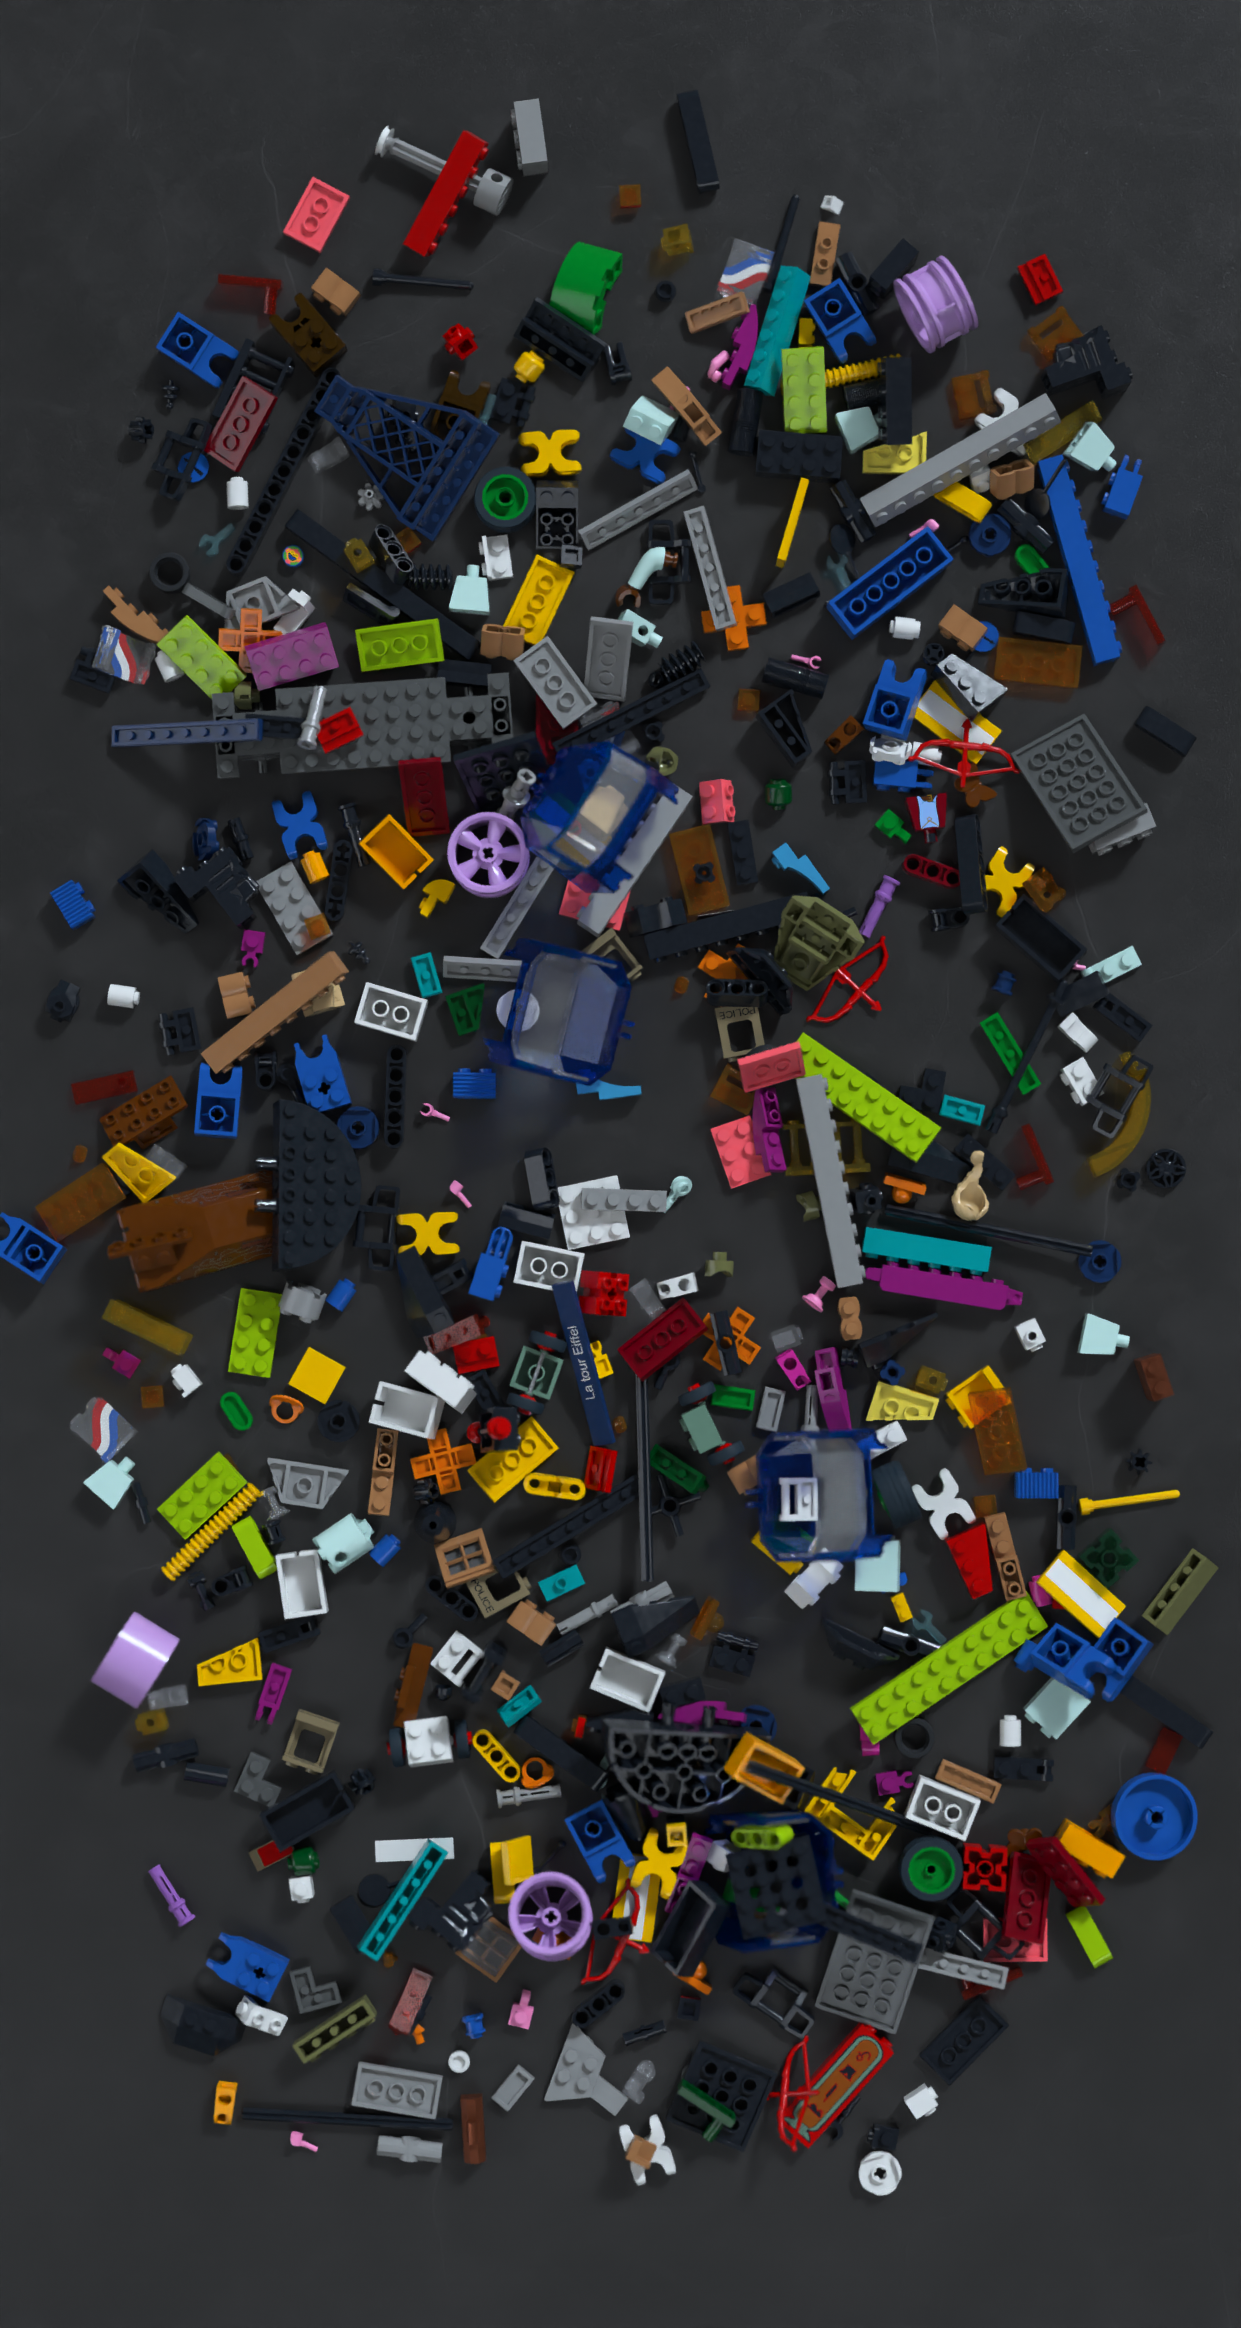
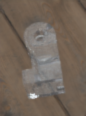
(328, 456)
(166, 1161)
(647, 1299)
(168, 1697)
(641, 2075)

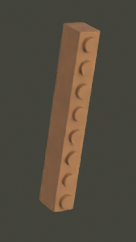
(275, 1012)

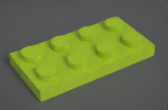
(804, 390)
(399, 645)
(201, 658)
(255, 1333)
(202, 1495)

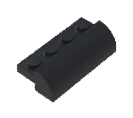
(560, 339)

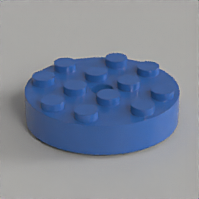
(1133, 1821)

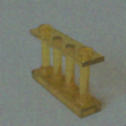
(795, 1167)
(147, 1326)

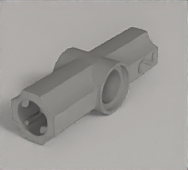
(659, 1593)
(409, 2149)

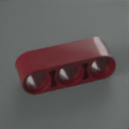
(921, 871)

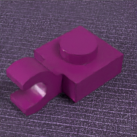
(124, 1362)

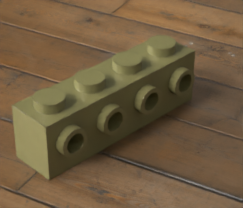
(1180, 1591)
(334, 2029)

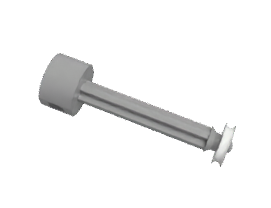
(491, 189)

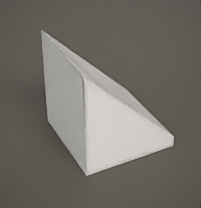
(832, 204)

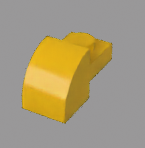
(437, 890)

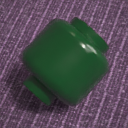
(778, 793)
(304, 1861)

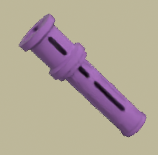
(883, 897)
(177, 1904)

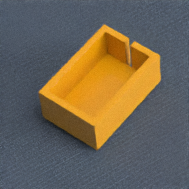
(395, 851)
(758, 1751)
(1089, 1849)

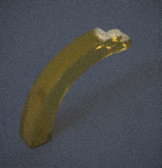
(1132, 1130)

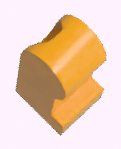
(225, 2102)

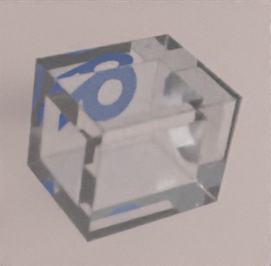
(786, 1338)

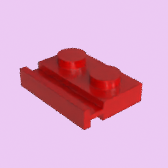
(1040, 279)
(339, 730)
(476, 1355)
(600, 1469)

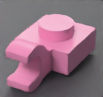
(521, 2012)

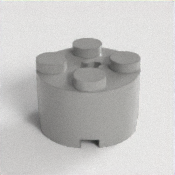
(302, 1301)

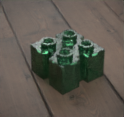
(1107, 1571)

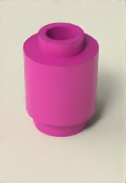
(1038, 1594)

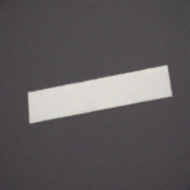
(408, 1849)

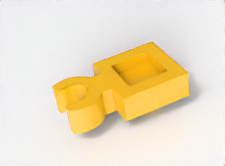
(602, 1362)

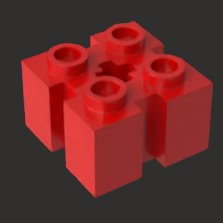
(603, 1293)
(992, 1877)

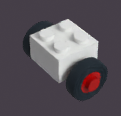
(429, 1742)

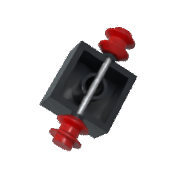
(496, 1430)

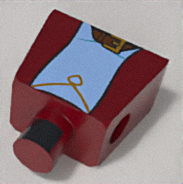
(927, 814)

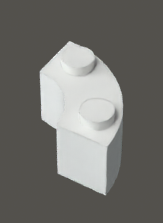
(810, 1583)

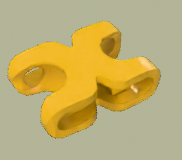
(550, 453)
(1005, 882)
(429, 1232)
(554, 1486)
(658, 1863)

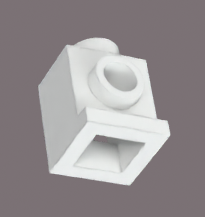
(185, 1379)

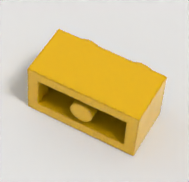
(806, 327)
(901, 1607)

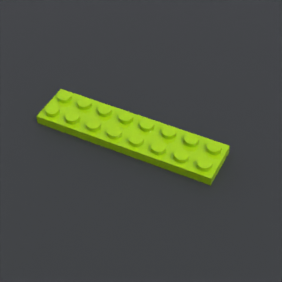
(868, 1101)

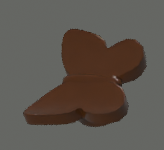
(974, 789)
(1019, 1838)

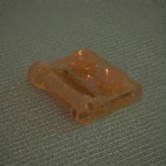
(1063, 334)
(967, 398)
(1040, 883)
(731, 1094)

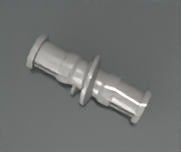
(517, 794)

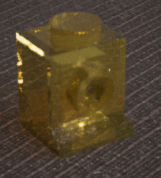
(677, 240)
(358, 562)
(923, 1376)
(157, 1715)

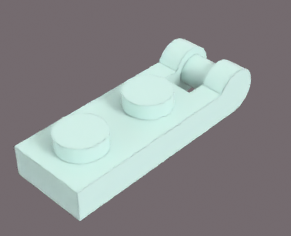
(1115, 965)

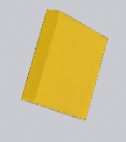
(317, 1375)
(517, 1860)

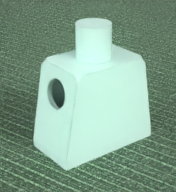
(858, 427)
(1091, 448)
(470, 593)
(647, 628)
(1100, 1336)
(112, 1481)

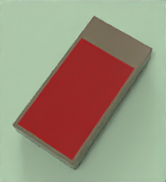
(268, 1854)

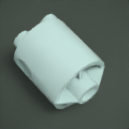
(344, 1542)

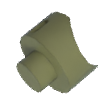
(245, 702)
(658, 760)
(811, 1205)
(719, 1263)

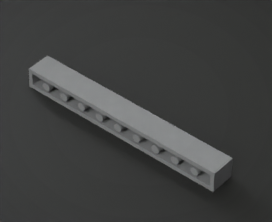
(960, 460)
(829, 1180)

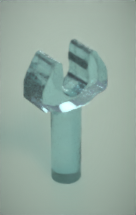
(488, 409)
(215, 540)
(839, 568)
(929, 1626)

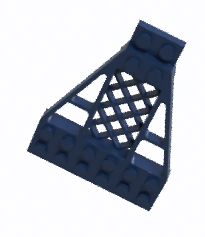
(451, 465)

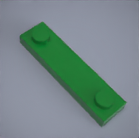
(1009, 1051)

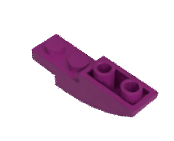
(745, 340)
(766, 1128)
(830, 1389)
(692, 1713)
(691, 1867)

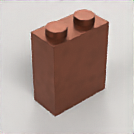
(1153, 1377)

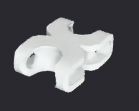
(1009, 404)
(943, 1504)
(662, 2154)

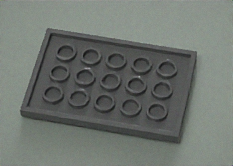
(1079, 783)
(865, 1980)

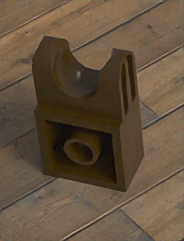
(305, 332)
(454, 398)

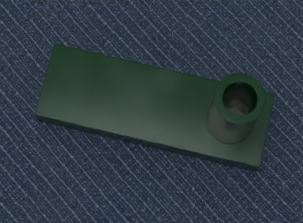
(677, 1470)
(721, 2114)

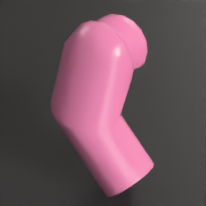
(716, 363)

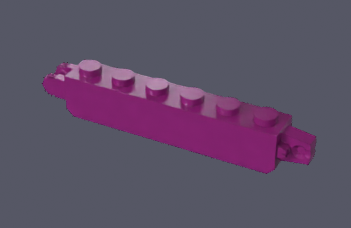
(944, 1287)

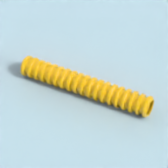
(851, 373)
(211, 1532)

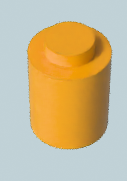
(314, 867)

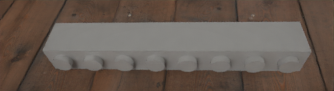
(635, 860)

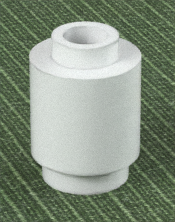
(904, 628)

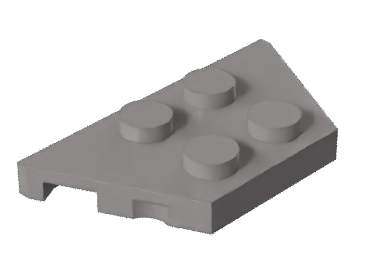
(259, 595)
(304, 1482)
(576, 2068)

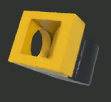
(676, 1830)

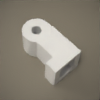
(1078, 1032)
(677, 1286)

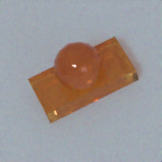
(708, 1619)

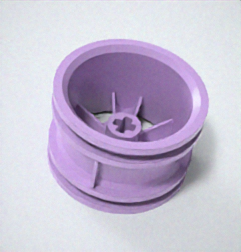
(935, 304)
(465, 871)
(536, 1889)

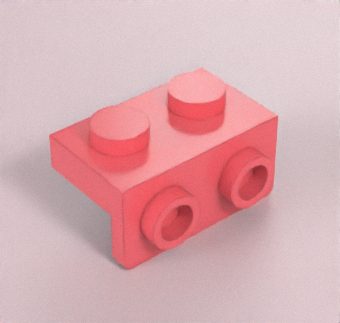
(717, 801)

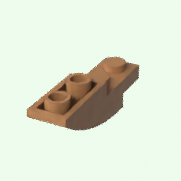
(686, 405)
(141, 625)
(383, 1472)
(1005, 1556)

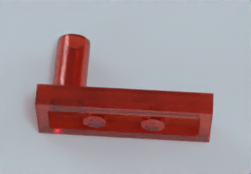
(270, 285)
(1136, 598)
(104, 1087)
(1038, 1176)
(457, 1333)
(972, 1989)
(410, 2002)

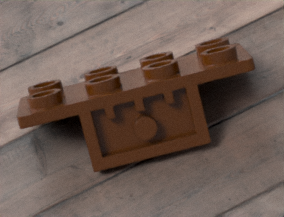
(146, 1115)

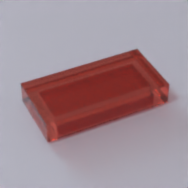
(1163, 1750)

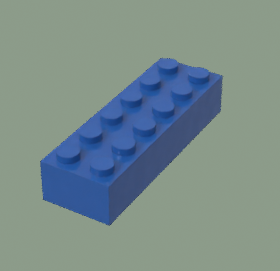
(889, 583)

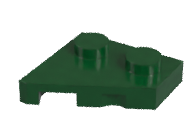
(466, 1008)

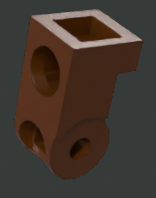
(843, 735)

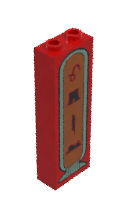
(838, 2081)

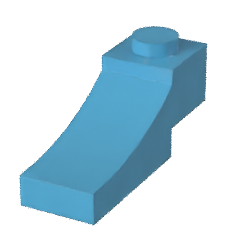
(786, 859)
(608, 1091)

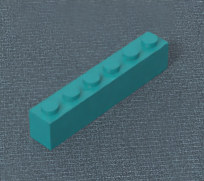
(777, 329)
(927, 1250)
(402, 1899)

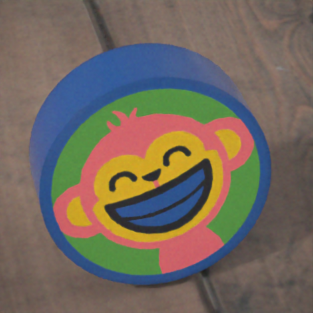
(293, 556)

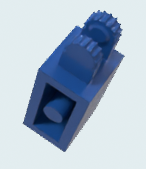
(1123, 489)
(901, 777)

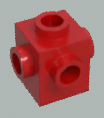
(460, 341)

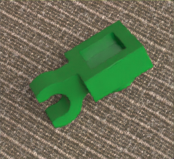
(891, 825)

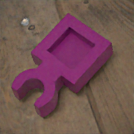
(252, 943)
(889, 1782)

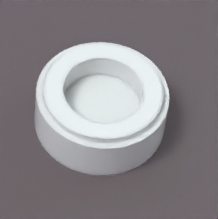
(459, 2061)

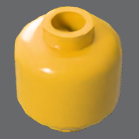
(529, 367)

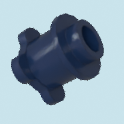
(1004, 983)
(899, 1371)

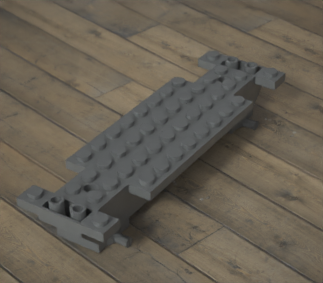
(395, 716)

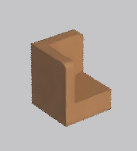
(505, 1685)
(640, 2151)

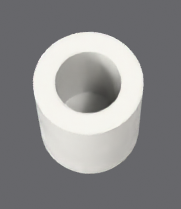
(237, 494)
(167, 667)
(930, 753)
(123, 996)
(1010, 1731)

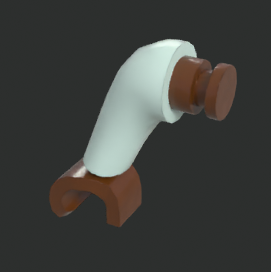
(651, 561)

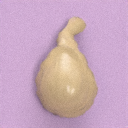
(969, 1198)

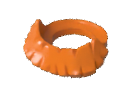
(276, 1400)
(548, 1773)

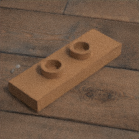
(824, 254)
(717, 312)
(967, 1781)

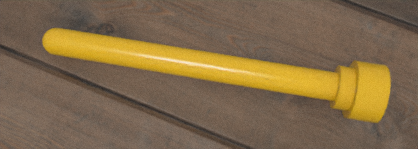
(1087, 1506)

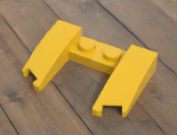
(865, 1841)

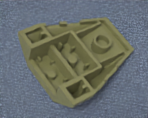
(814, 940)

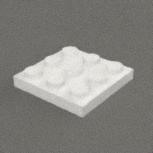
(590, 1226)

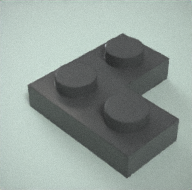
(252, 1783)
(310, 1996)

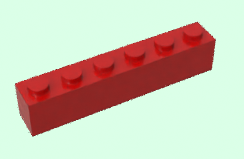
(446, 193)

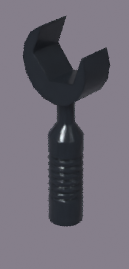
(844, 2114)

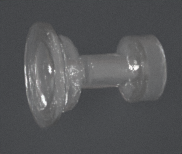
(276, 1510)
(667, 1657)

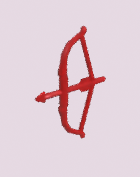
(964, 767)
(844, 977)
(623, 1940)
(802, 2093)

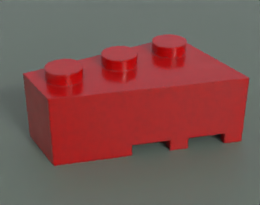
(972, 1559)

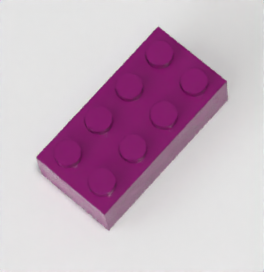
(291, 656)

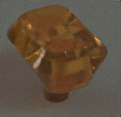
(681, 984)
(80, 1153)
(619, 1424)
(388, 1959)

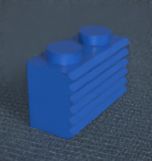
(73, 905)
(474, 1085)
(1036, 1484)

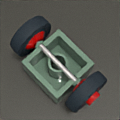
(536, 1372)
(702, 1428)

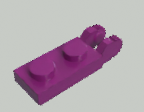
(273, 1690)

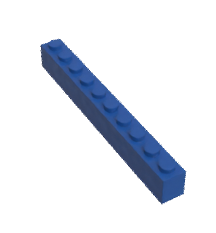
(1079, 563)

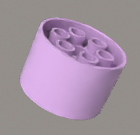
(135, 1660)

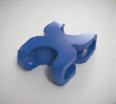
(644, 455)
(300, 825)

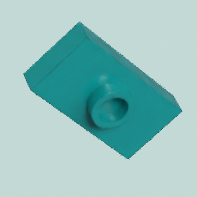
(426, 975)
(962, 1110)
(561, 1582)
(519, 1706)

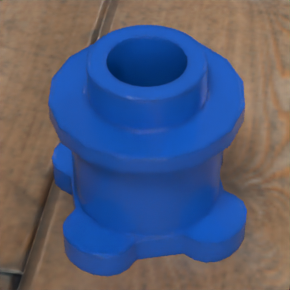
(474, 2025)

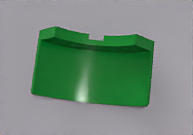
(583, 283)

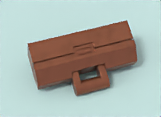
(473, 2128)

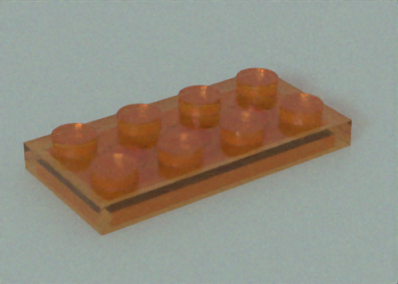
(1037, 662)
(695, 847)
(80, 1202)
(997, 1431)

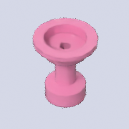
(814, 1300)

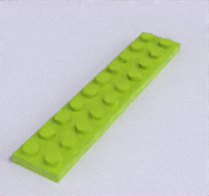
(948, 1667)

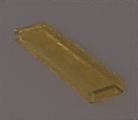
(1062, 432)

